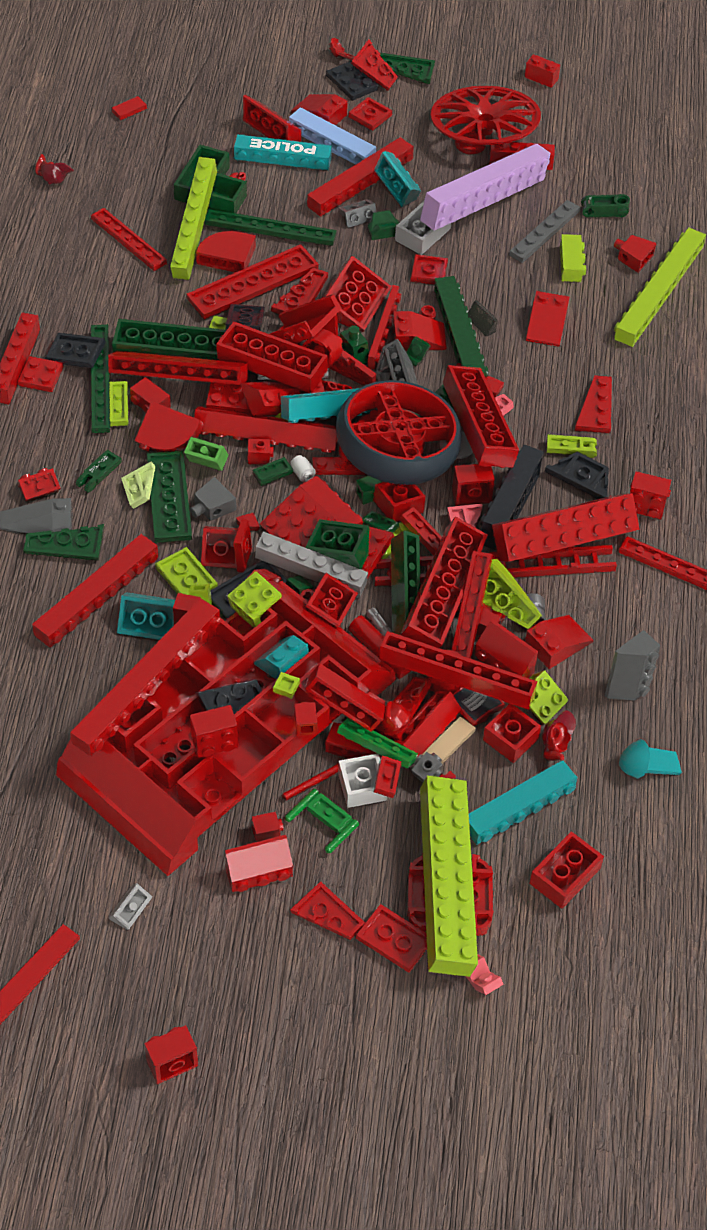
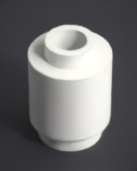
(302, 468)

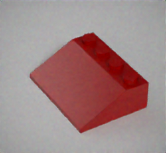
(358, 293)

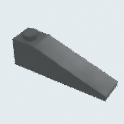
(38, 517)

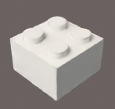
(359, 779)

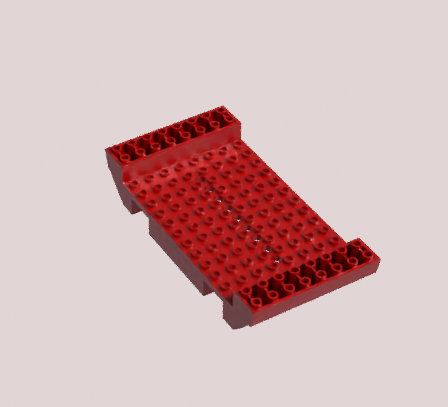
(171, 804)

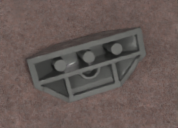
(395, 364)

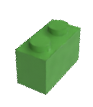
(206, 453)

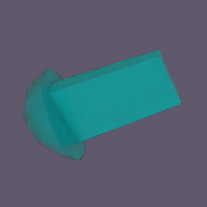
(641, 759)

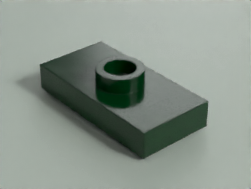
(272, 471)
(380, 522)

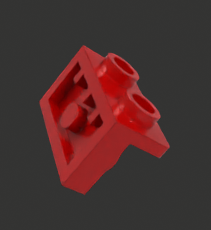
(39, 484)

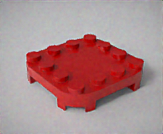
(482, 889)

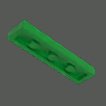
(377, 743)

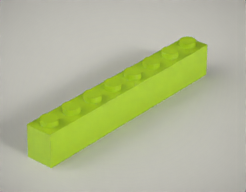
(193, 218)

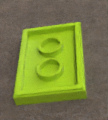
(184, 570)

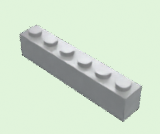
(308, 562)

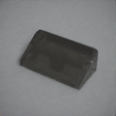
(482, 318)

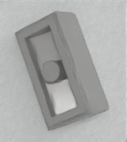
(130, 906)

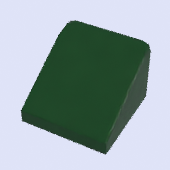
(298, 584)

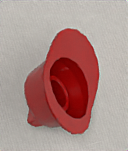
(396, 717)

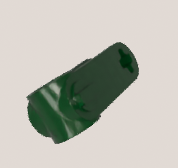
(605, 205)

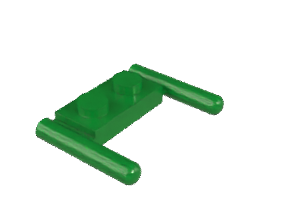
(329, 814)

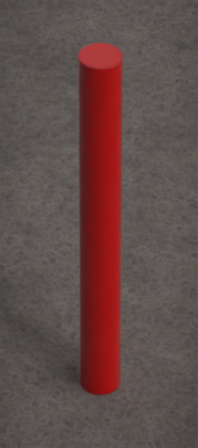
(311, 782)

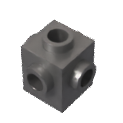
(427, 760)

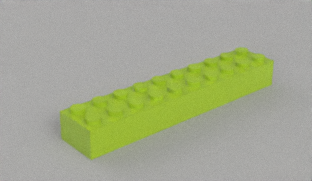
(448, 877)

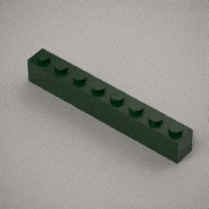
(458, 324)

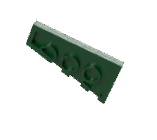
(410, 67)

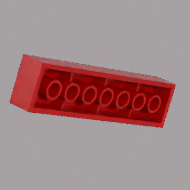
(480, 417)
(565, 527)
(443, 584)

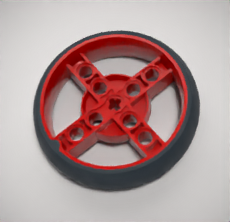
(398, 432)

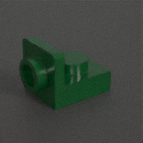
(417, 351)

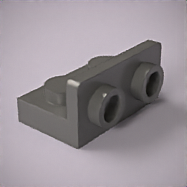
(357, 212)

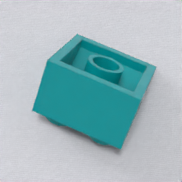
(282, 656)

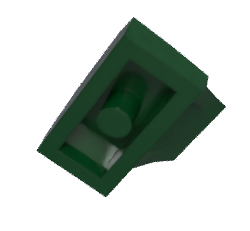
(382, 225)

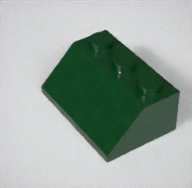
(341, 541)

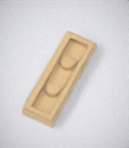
(451, 739)

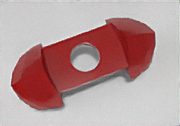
(337, 50)

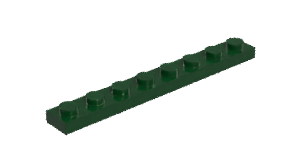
(270, 227)
(100, 384)

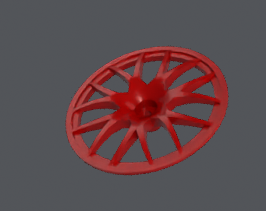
(484, 115)

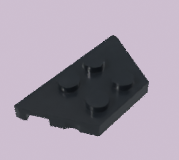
(582, 473)

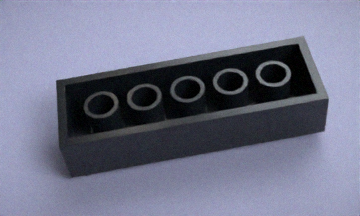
(513, 492)

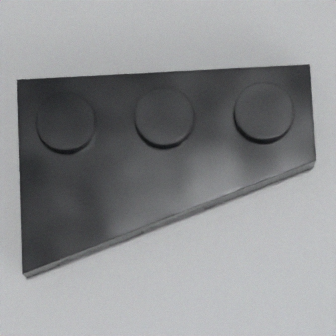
(234, 694)

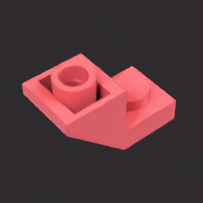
(483, 979)

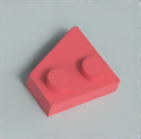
(467, 513)

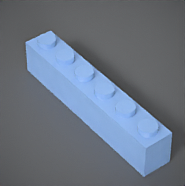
(323, 132)

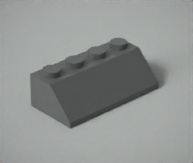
(633, 668)

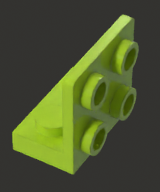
(253, 598)
(547, 698)

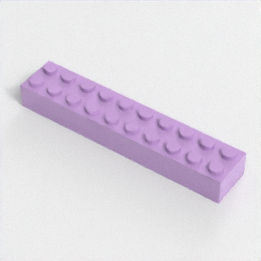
(484, 186)

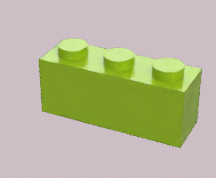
(572, 258)

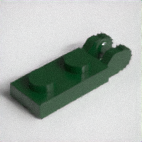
(98, 470)

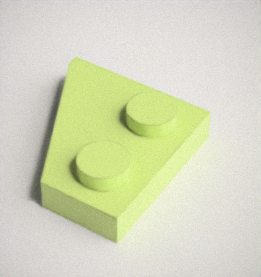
(139, 484)

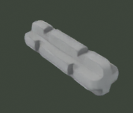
(378, 621)

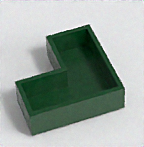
(227, 191)

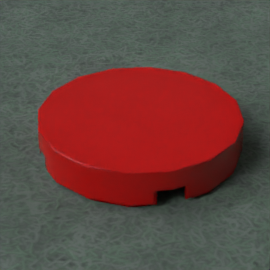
(468, 148)

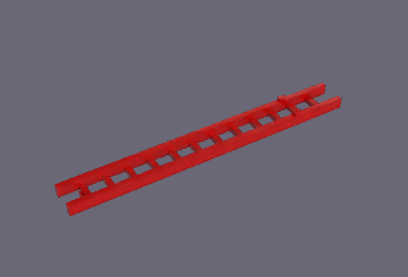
(522, 571)

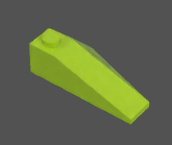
(508, 598)

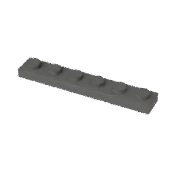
(544, 231)

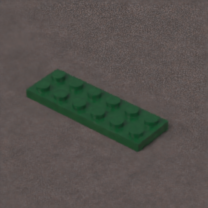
(170, 497)

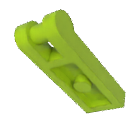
(571, 445)

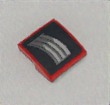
(476, 706)

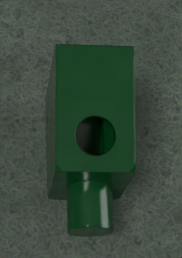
(355, 344)

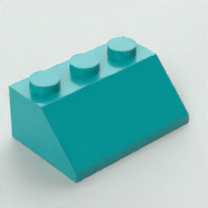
(397, 179)
(145, 615)

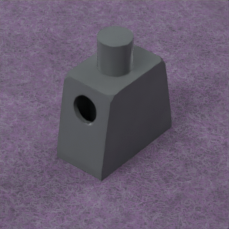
(213, 501)

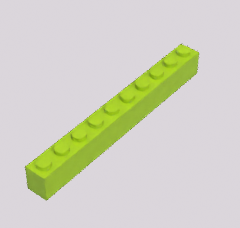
(660, 287)

